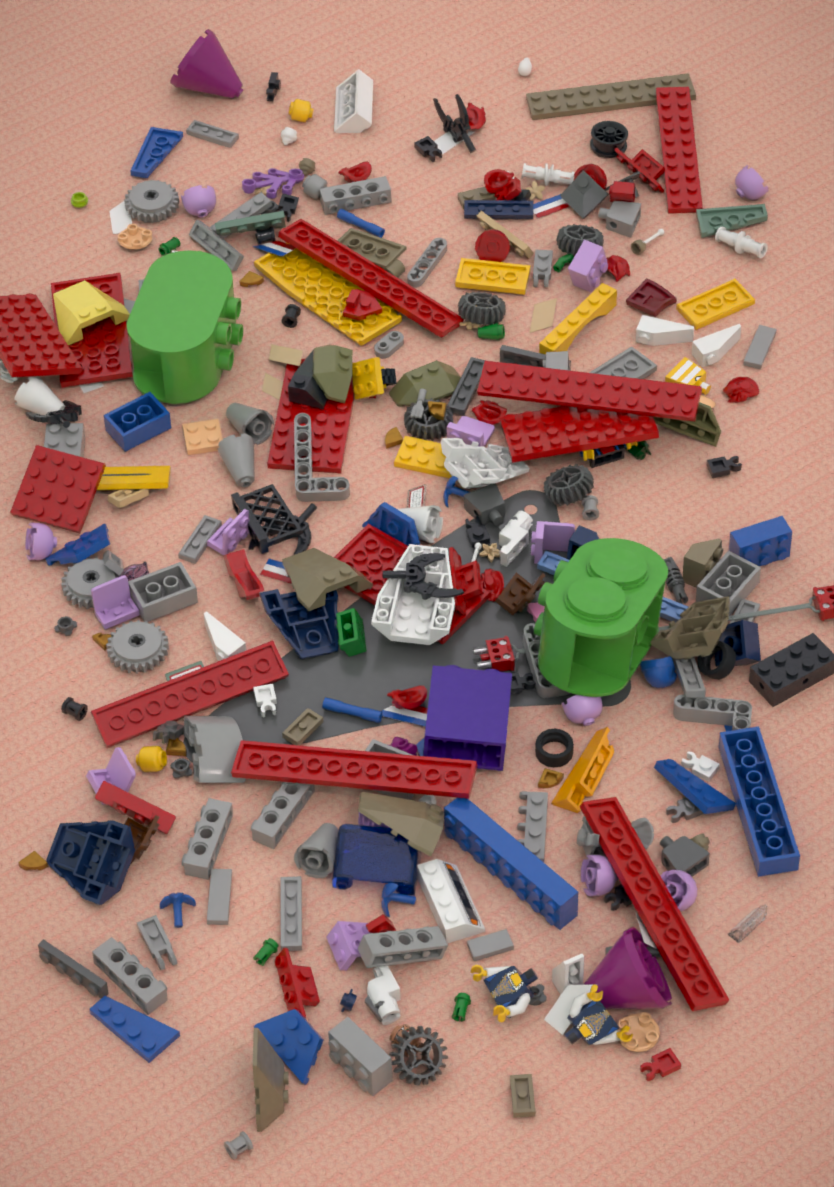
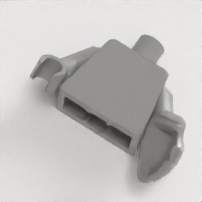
(590, 840)

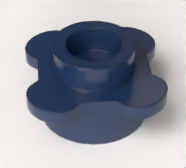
(348, 1001)

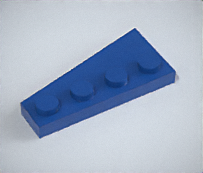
(155, 148)
(695, 789)
(137, 1030)

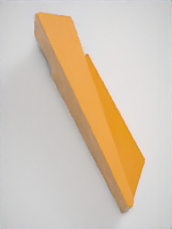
(586, 773)

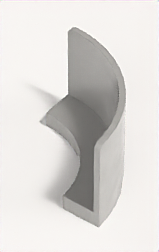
(216, 746)

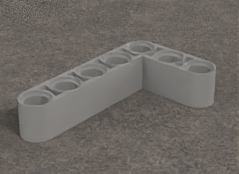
(306, 481)

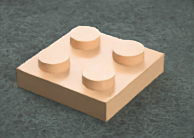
(202, 436)

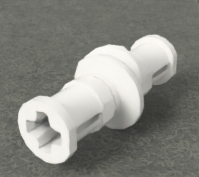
(547, 174)
(741, 241)

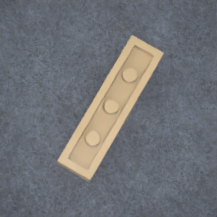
(520, 247)

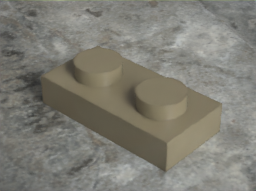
(475, 194)
(302, 727)
(522, 1095)

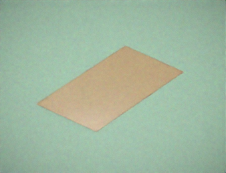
(543, 315)
(285, 355)
(272, 386)

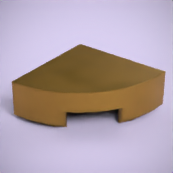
(251, 279)
(437, 409)
(393, 438)
(101, 639)
(176, 748)
(550, 778)
(33, 862)

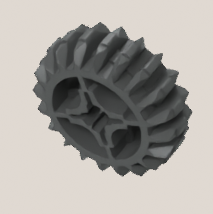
(572, 236)
(481, 308)
(428, 426)
(568, 485)
(412, 1062)

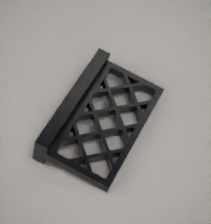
(260, 533)

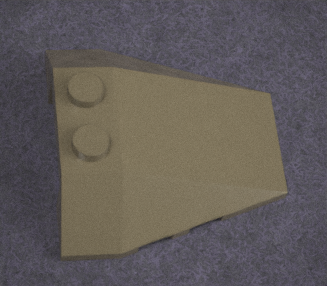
(318, 573)
(696, 630)
(410, 818)
(268, 1081)

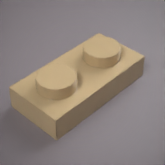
(126, 496)

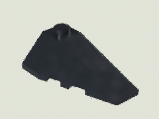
(304, 388)

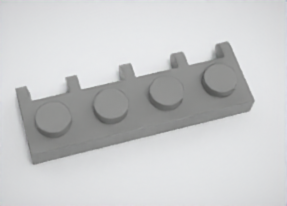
(535, 822)

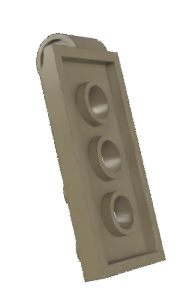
(372, 247)

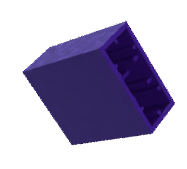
(468, 715)

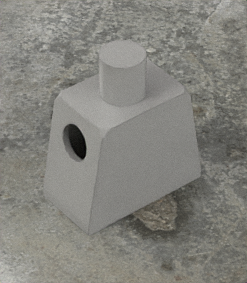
(621, 217)

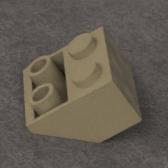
(701, 560)

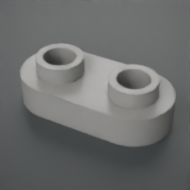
(389, 344)

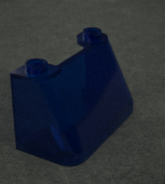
(374, 856)

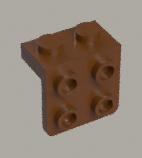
(519, 593)
(142, 835)

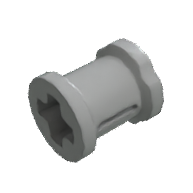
(590, 507)
(238, 1145)

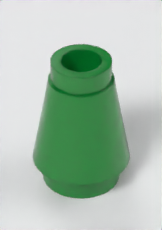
(493, 331)

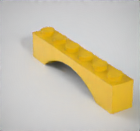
(598, 303)

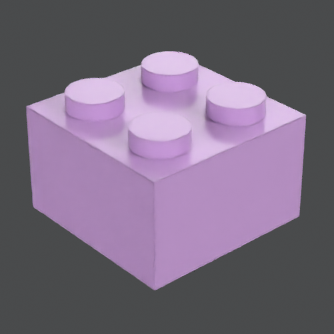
(588, 266)

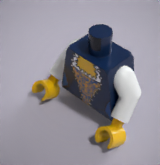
(507, 987)
(593, 1021)

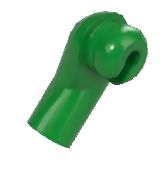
(562, 261)

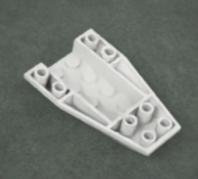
(408, 616)

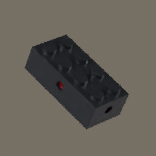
(792, 669)

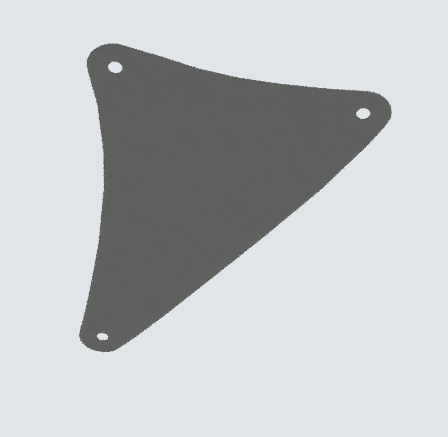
(395, 665)

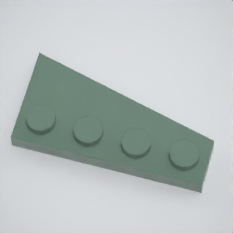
(729, 217)
(260, 222)

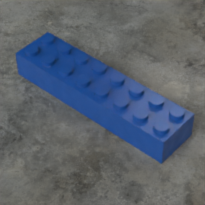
(758, 801)
(511, 862)

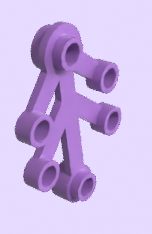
(292, 177)

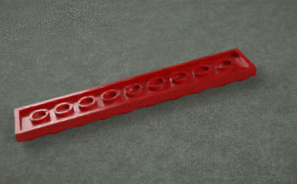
(678, 150)
(189, 694)

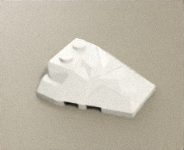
(479, 465)

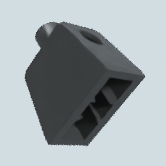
(486, 504)
(683, 855)

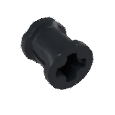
(265, 235)
(290, 318)
(75, 709)

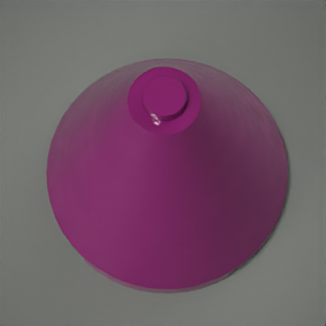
(208, 69)
(630, 976)

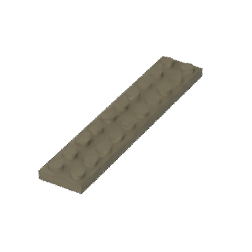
(602, 97)

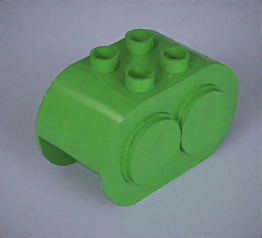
(184, 326)
(600, 616)

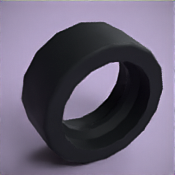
(724, 668)
(554, 735)

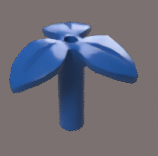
(451, 489)
(388, 895)
(177, 900)

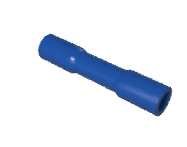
(352, 219)
(340, 707)

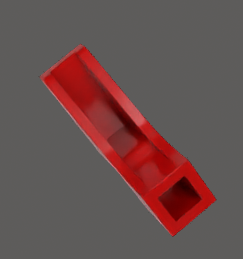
(245, 579)

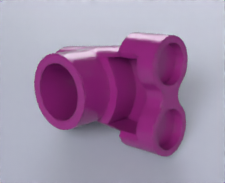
(404, 745)

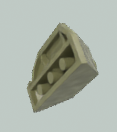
(333, 371)
(436, 378)
(703, 429)

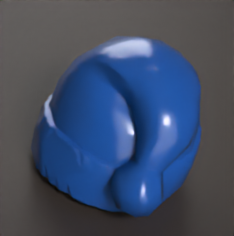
(659, 672)

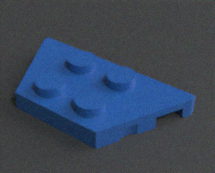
(394, 524)
(82, 548)
(293, 1041)

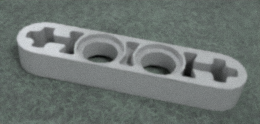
(429, 263)

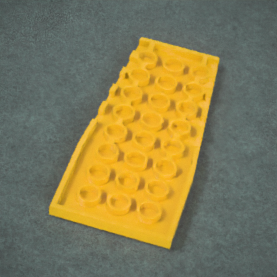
(324, 294)

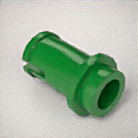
(166, 248)
(269, 947)
(462, 1001)

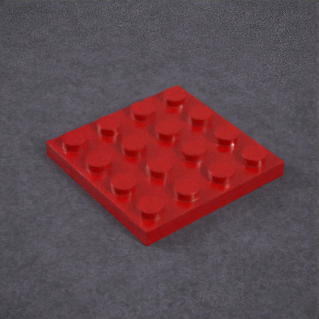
(58, 489)

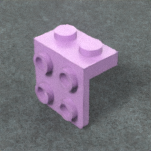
(470, 430)
(230, 534)
(550, 537)
(113, 602)
(118, 773)
(345, 940)

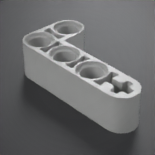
(529, 647)
(713, 711)

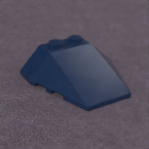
(307, 632)
(92, 857)

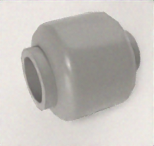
(313, 184)

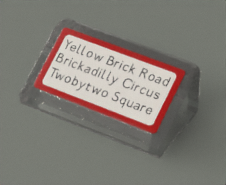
(417, 496)
(748, 923)

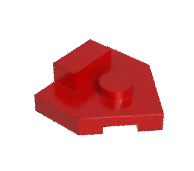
(361, 304)

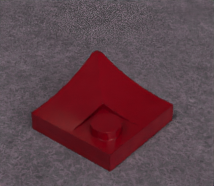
(650, 298)

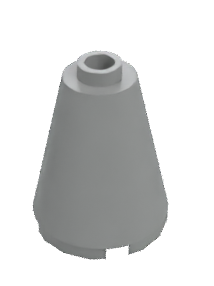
(250, 421)
(239, 458)
(318, 852)

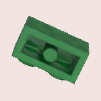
(351, 632)

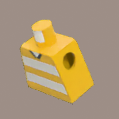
(688, 373)

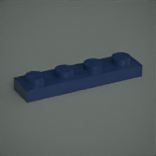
(499, 209)

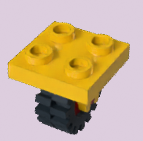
(371, 378)

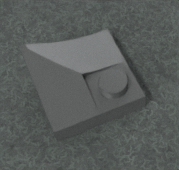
(584, 194)

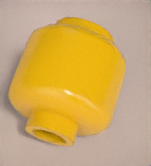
(300, 110)
(151, 759)

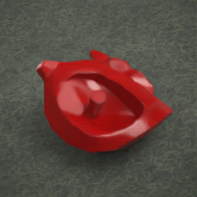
(476, 116)
(356, 173)
(496, 179)
(618, 267)
(740, 389)
(489, 412)
(492, 582)
(408, 698)

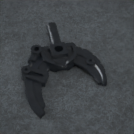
(460, 126)
(62, 417)
(304, 539)
(416, 575)

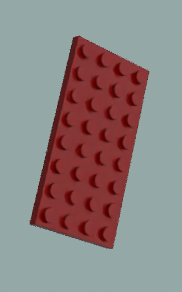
(31, 340)
(104, 346)
(328, 427)
(571, 430)
(377, 552)

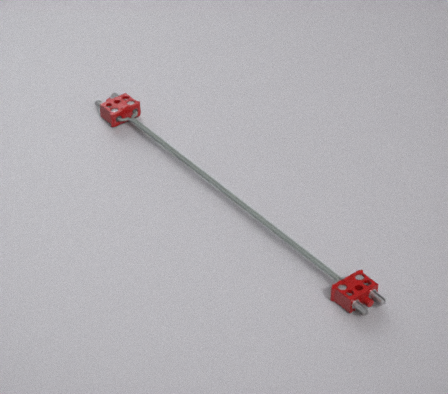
(501, 656)

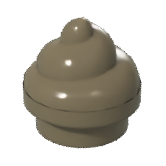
(307, 166)
(701, 840)

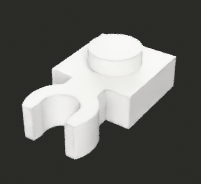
(265, 698)
(703, 767)

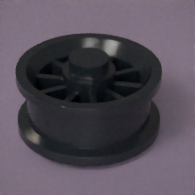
(607, 137)

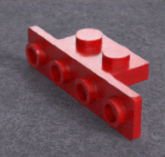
(646, 164)
(464, 577)
(134, 806)
(296, 983)

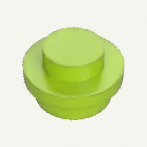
(79, 200)

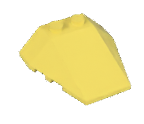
(82, 306)

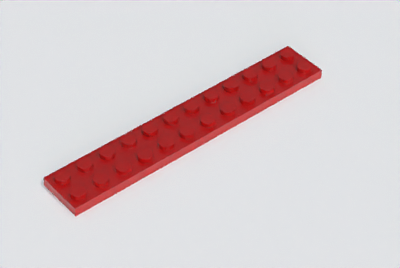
(371, 278)
(590, 390)
(355, 769)
(654, 904)

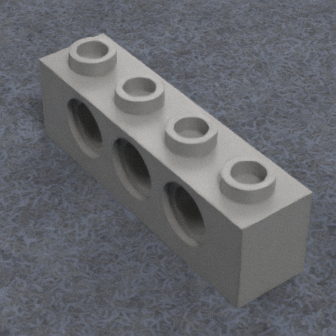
(355, 195)
(281, 813)
(207, 838)
(402, 946)
(119, 972)

